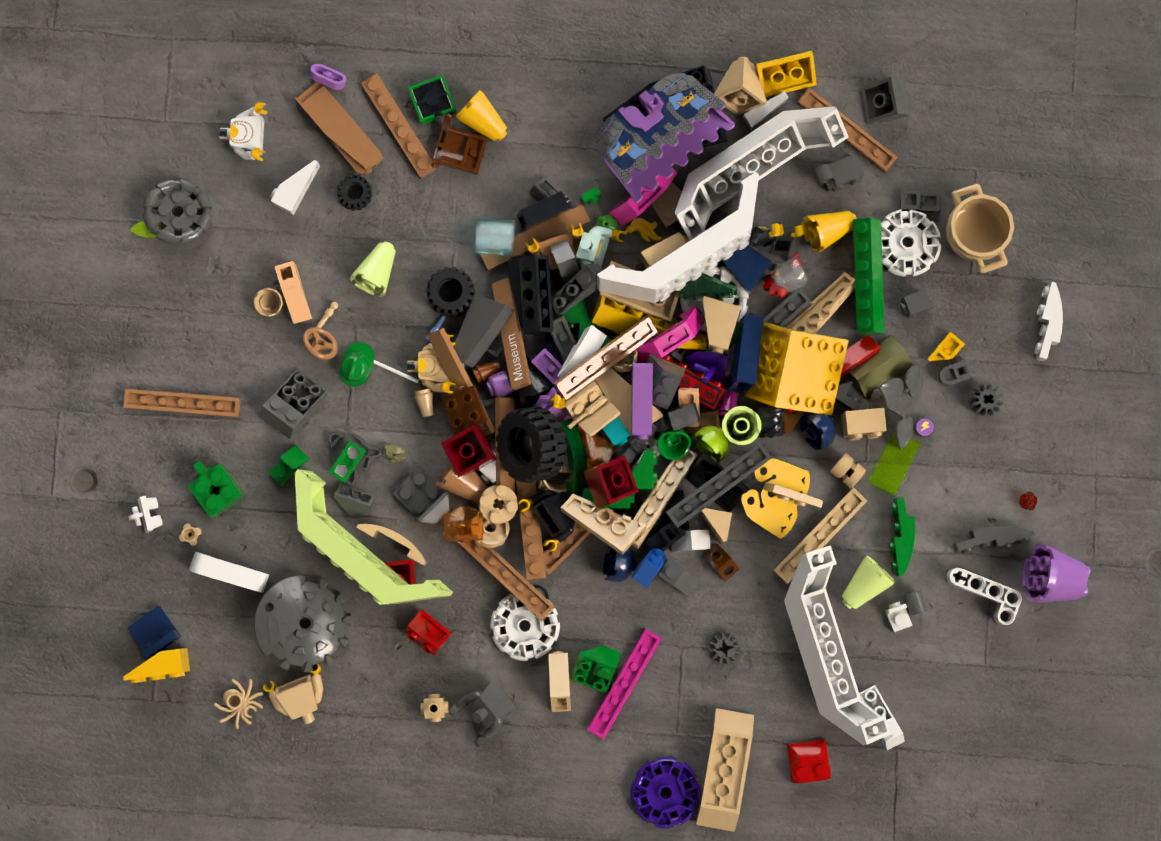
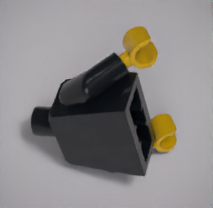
(774, 239)
(548, 509)

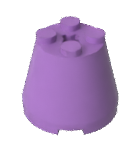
(1054, 576)

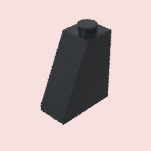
(543, 210)

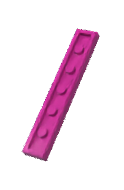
(624, 684)

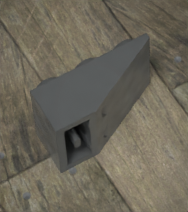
(292, 403)

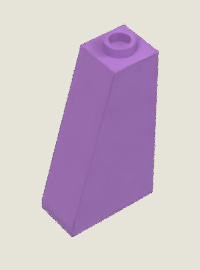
(642, 399)

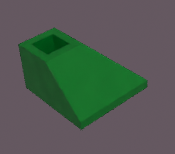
(596, 667)

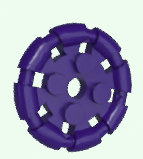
(662, 780)

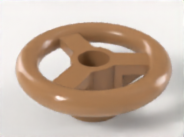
(318, 345)

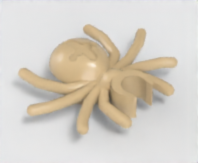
(239, 703)

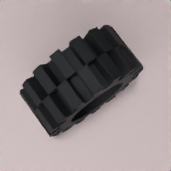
(362, 200)

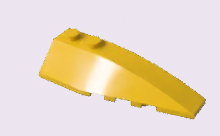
(621, 317)

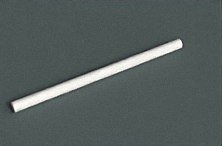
(396, 371)

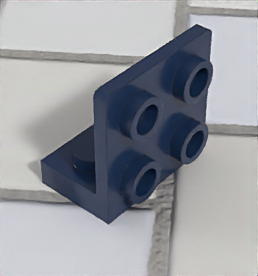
(154, 632)

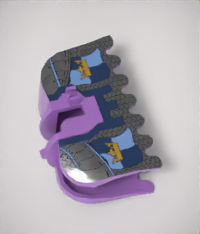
(677, 123)

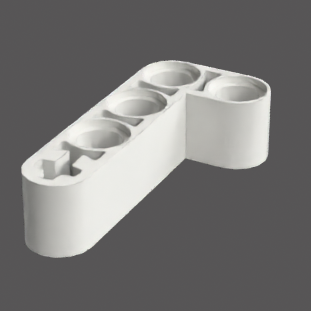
(228, 572)
(983, 591)

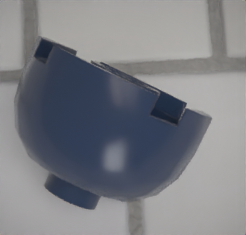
(819, 429)
(619, 566)

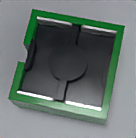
(432, 99)

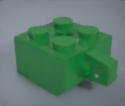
(206, 482)

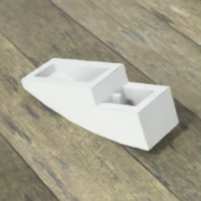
(588, 344)

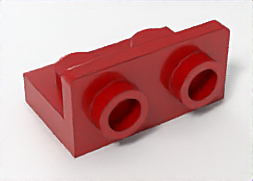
(427, 632)

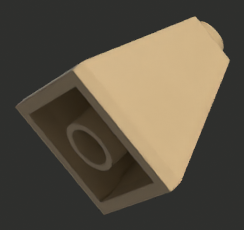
(741, 87)

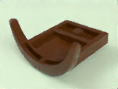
(459, 149)

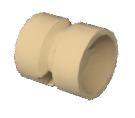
(843, 465)

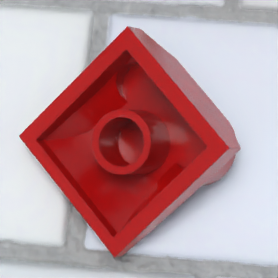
(809, 761)

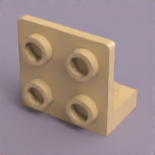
(584, 398)

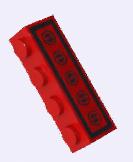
(708, 392)

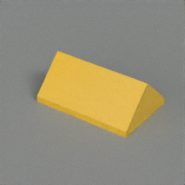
(787, 74)

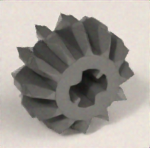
(979, 401)

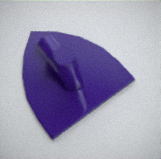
(710, 364)

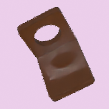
(720, 561)

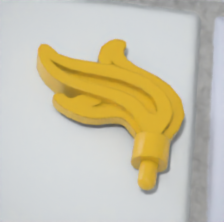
(645, 229)

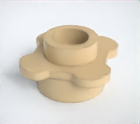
(185, 534)

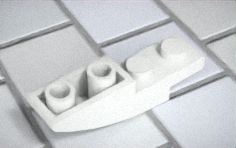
(1052, 315)

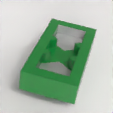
(347, 461)

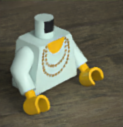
(594, 245)

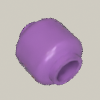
(499, 385)

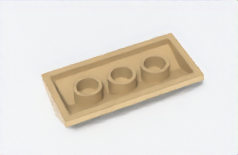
(662, 309)

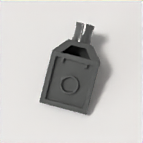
(424, 498)

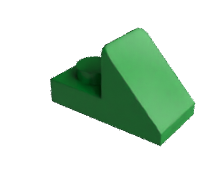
(288, 465)

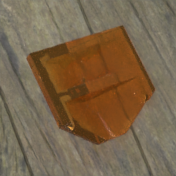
(463, 525)

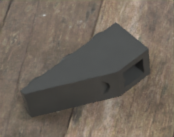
(577, 289)

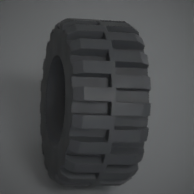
(547, 443)

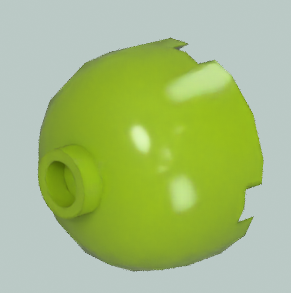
(712, 442)

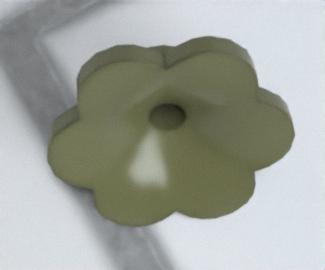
(395, 452)

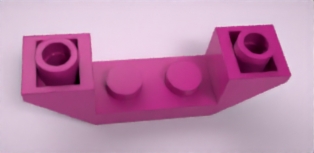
(628, 210)
(672, 337)

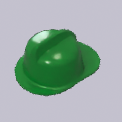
(356, 364)

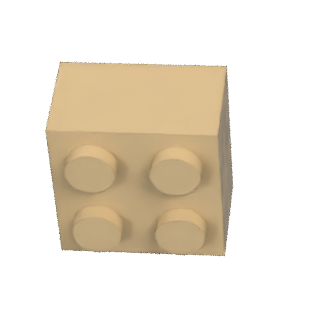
(863, 423)

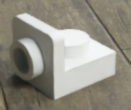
(898, 616)

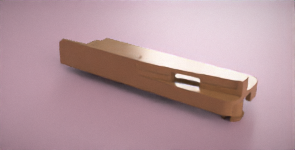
(340, 128)

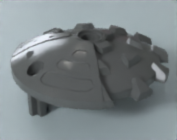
(279, 618)

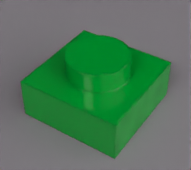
(591, 196)

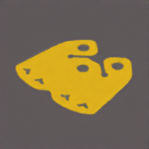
(776, 511)

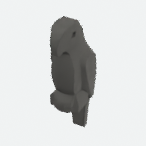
(635, 448)

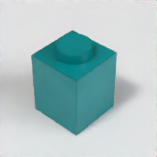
(615, 432)

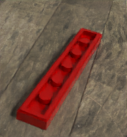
(856, 355)

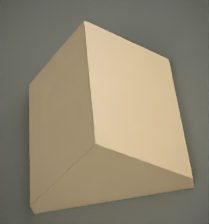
(718, 522)

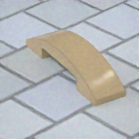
(373, 530)

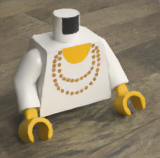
(247, 133)

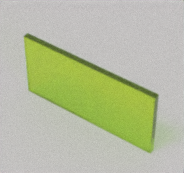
(894, 465)

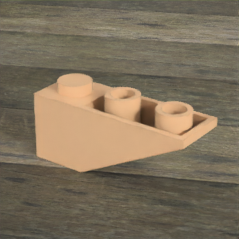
(293, 292)

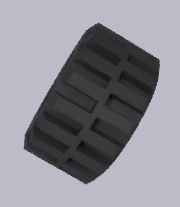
(443, 277)

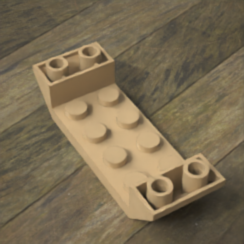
(726, 770)

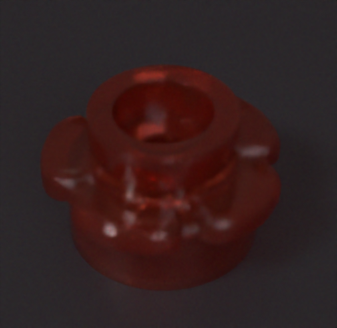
(1028, 501)

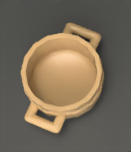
(979, 228)

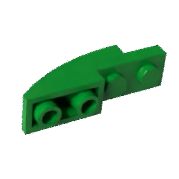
(902, 546)

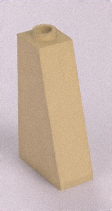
(620, 395)

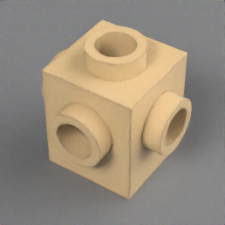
(442, 705)

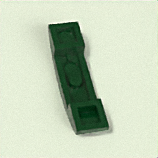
(576, 459)

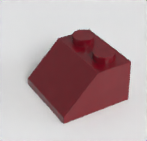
(469, 451)
(611, 481)

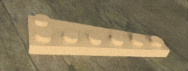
(823, 307)

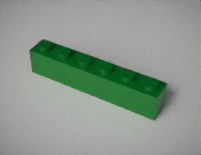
(868, 276)

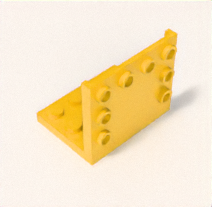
(798, 369)

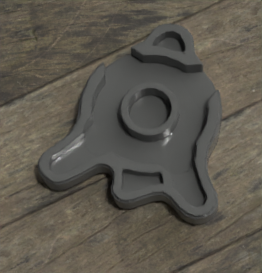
(339, 442)

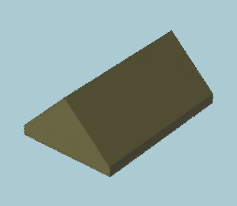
(882, 366)

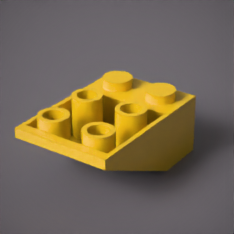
(169, 662)

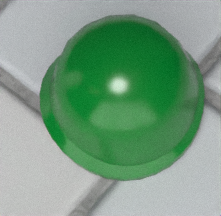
(674, 444)

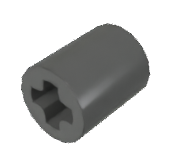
(915, 603)

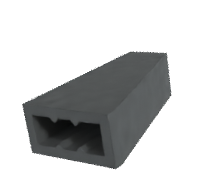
(480, 328)

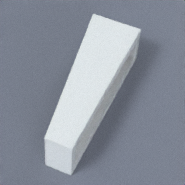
(758, 114)

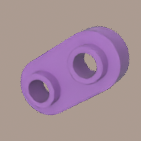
(327, 76)

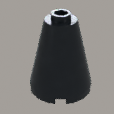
(539, 386)

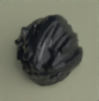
(770, 421)

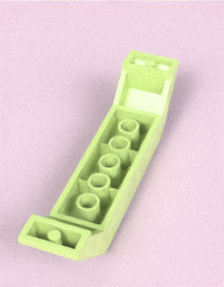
(349, 553)

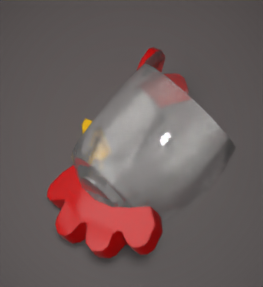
(785, 278)

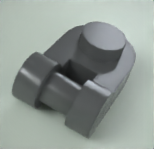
(949, 375)

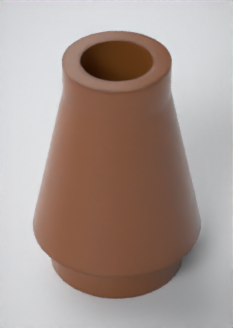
(484, 371)

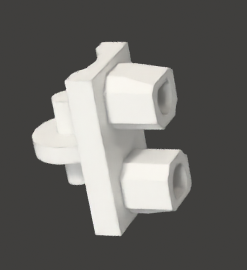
(145, 505)

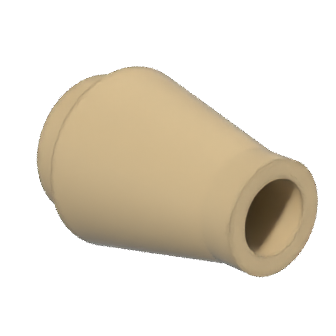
(425, 402)

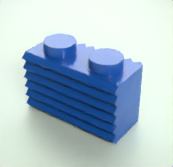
(649, 566)

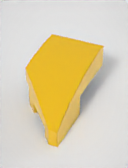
(947, 348)

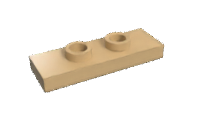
(786, 494)

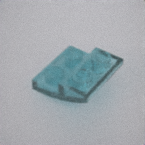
(494, 236)

